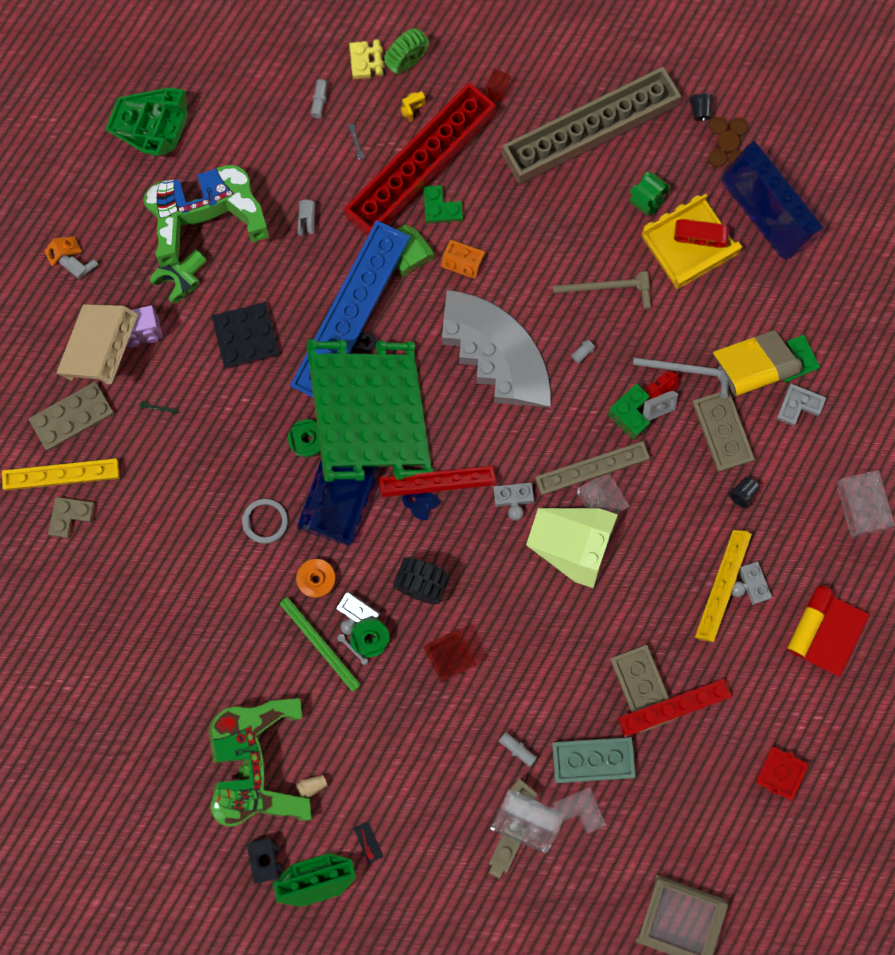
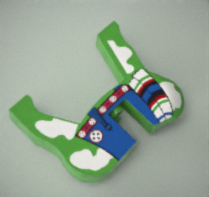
(223, 191)

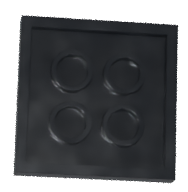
(245, 335)

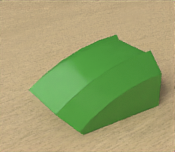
(415, 253)

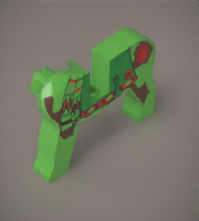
(235, 739)

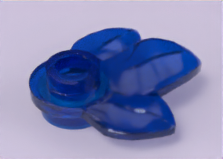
(421, 505)

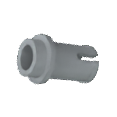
(586, 348)

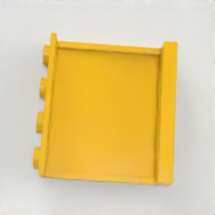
(682, 260)

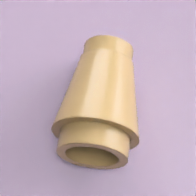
(311, 786)

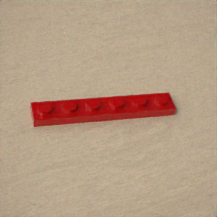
(438, 481)
(674, 707)

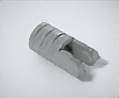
(306, 215)

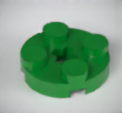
(296, 435)
(378, 642)

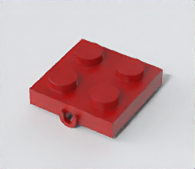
(781, 773)

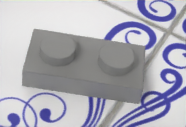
(660, 405)

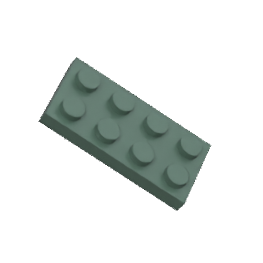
(593, 760)

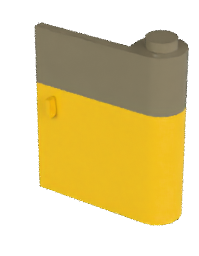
(757, 362)

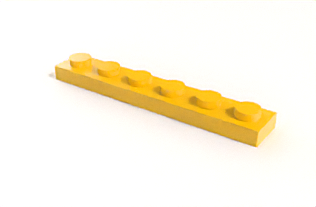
(60, 474)
(723, 586)

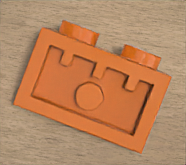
(462, 259)

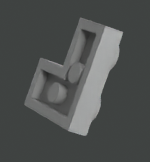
(797, 400)

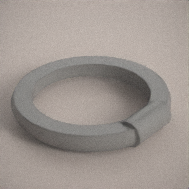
(246, 521)

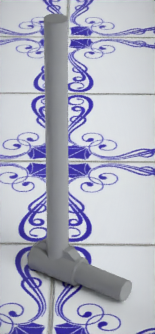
(688, 368)

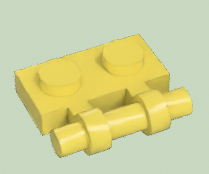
(360, 59)

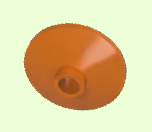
(314, 568)

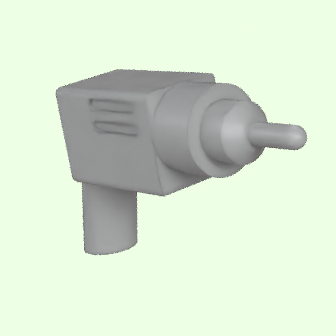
(75, 267)

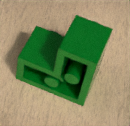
(626, 412)

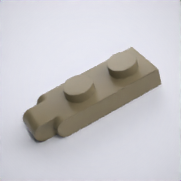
(503, 855)

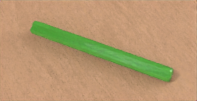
(320, 644)

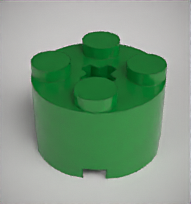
(649, 193)

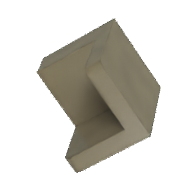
(524, 790)

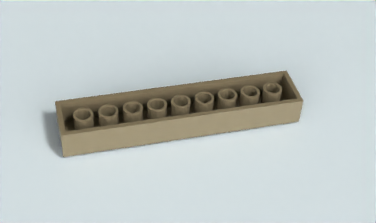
(590, 125)

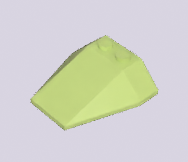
(573, 540)

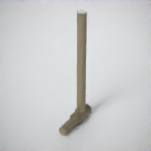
(641, 282)

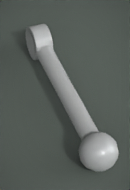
(341, 638)

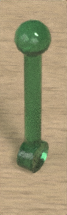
(174, 411)

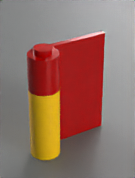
(827, 631)

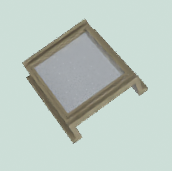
(682, 919)

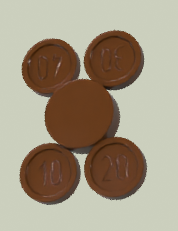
(727, 141)

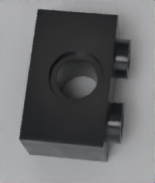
(256, 851)

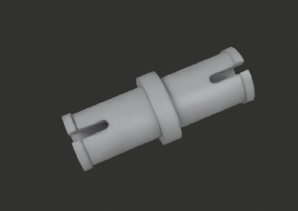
(319, 98)
(517, 749)

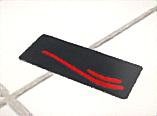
(368, 842)

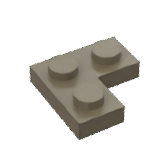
(65, 511)

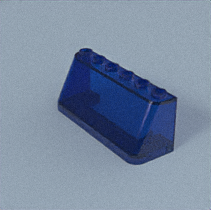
(771, 202)
(335, 506)

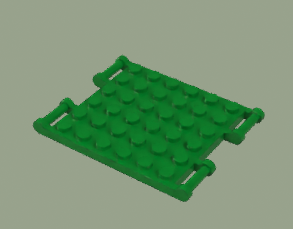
(368, 410)

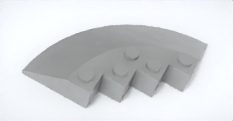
(499, 348)

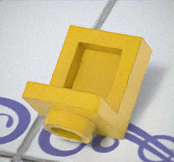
(411, 103)

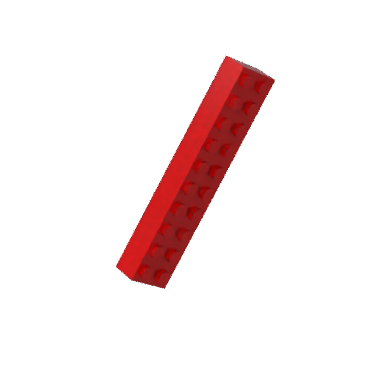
(421, 159)

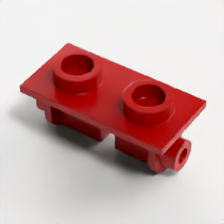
(667, 381)

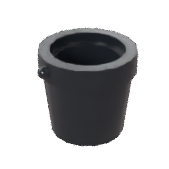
(701, 106)
(744, 492)

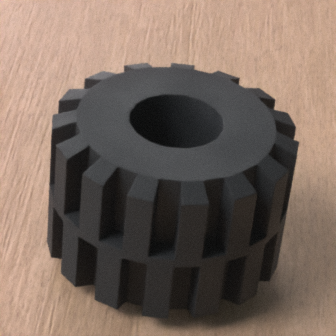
(421, 580)

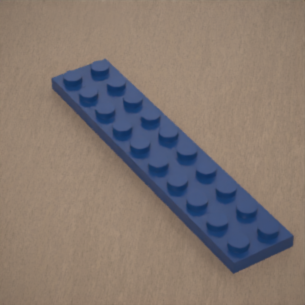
(357, 295)

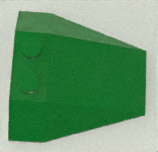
(150, 120)

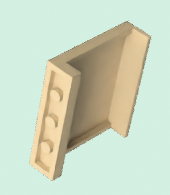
(97, 342)

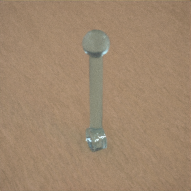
(360, 155)

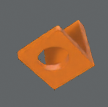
(62, 247)

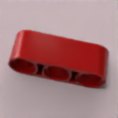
(701, 233)

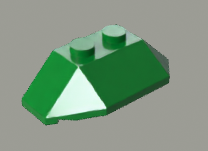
(314, 880)

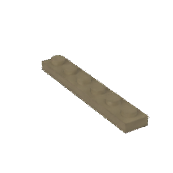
(592, 468)

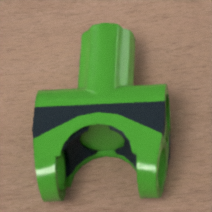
(181, 274)

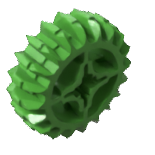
(406, 51)

